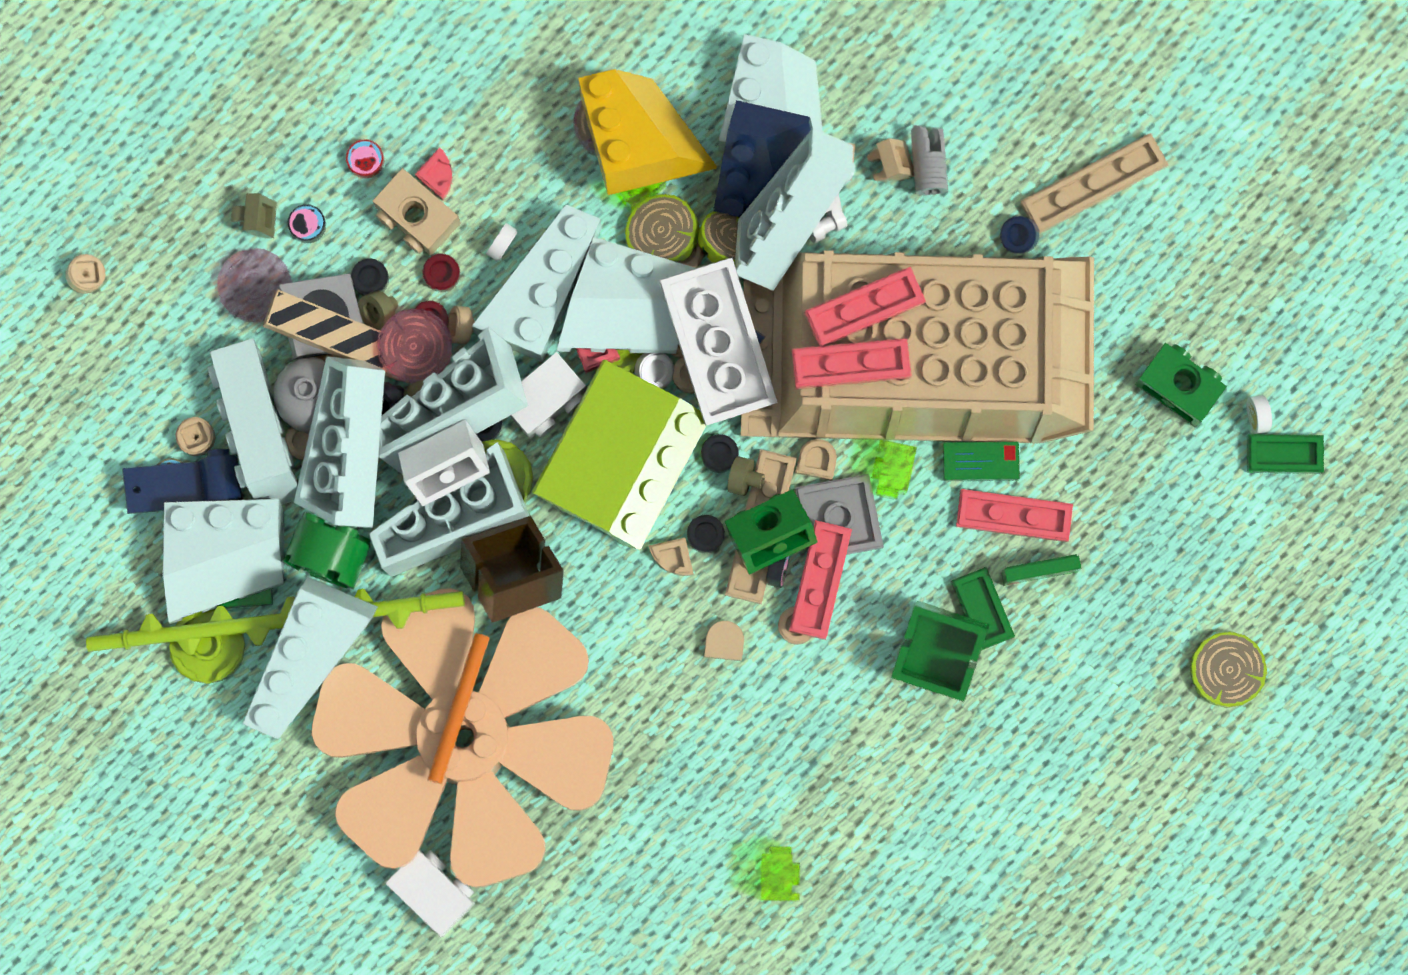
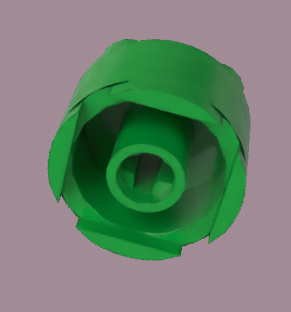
(327, 551)

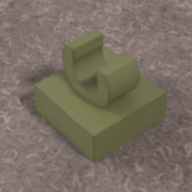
(257, 215)

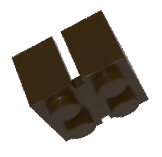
(506, 567)

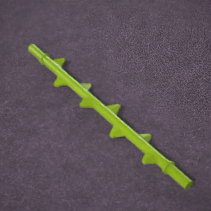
(258, 626)

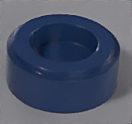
(1019, 234)

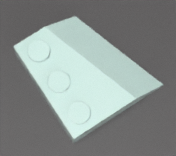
(774, 78)
(621, 302)
(220, 552)

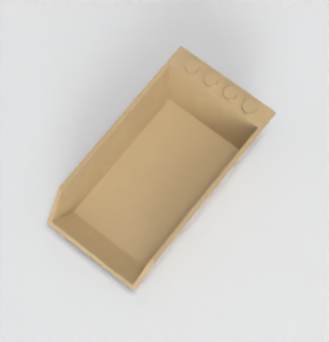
(990, 352)

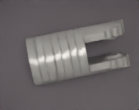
(929, 161)

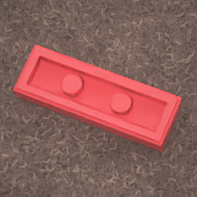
(865, 307)
(851, 363)
(1014, 515)
(820, 580)

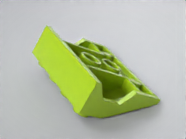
(621, 454)

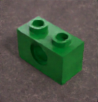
(1159, 383)
(762, 547)

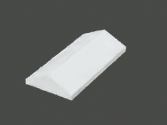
(718, 341)

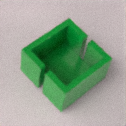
(940, 651)

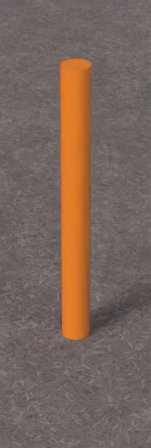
(458, 708)

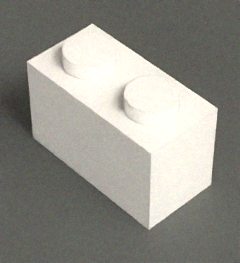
(548, 393)
(443, 463)
(432, 892)

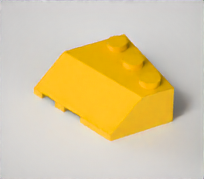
(638, 132)

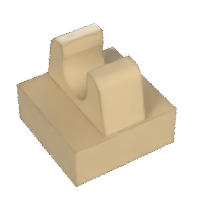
(895, 160)

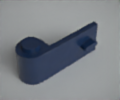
(205, 480)

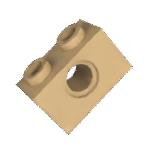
(407, 193)

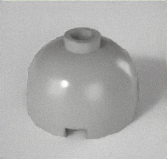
(297, 392)

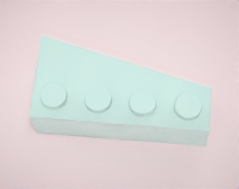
(791, 207)
(540, 289)
(476, 387)
(253, 422)
(343, 444)
(436, 529)
(310, 645)

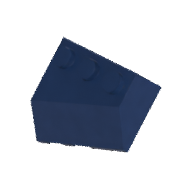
(754, 151)

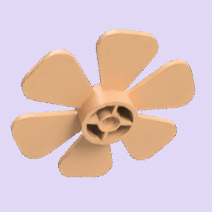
(490, 830)

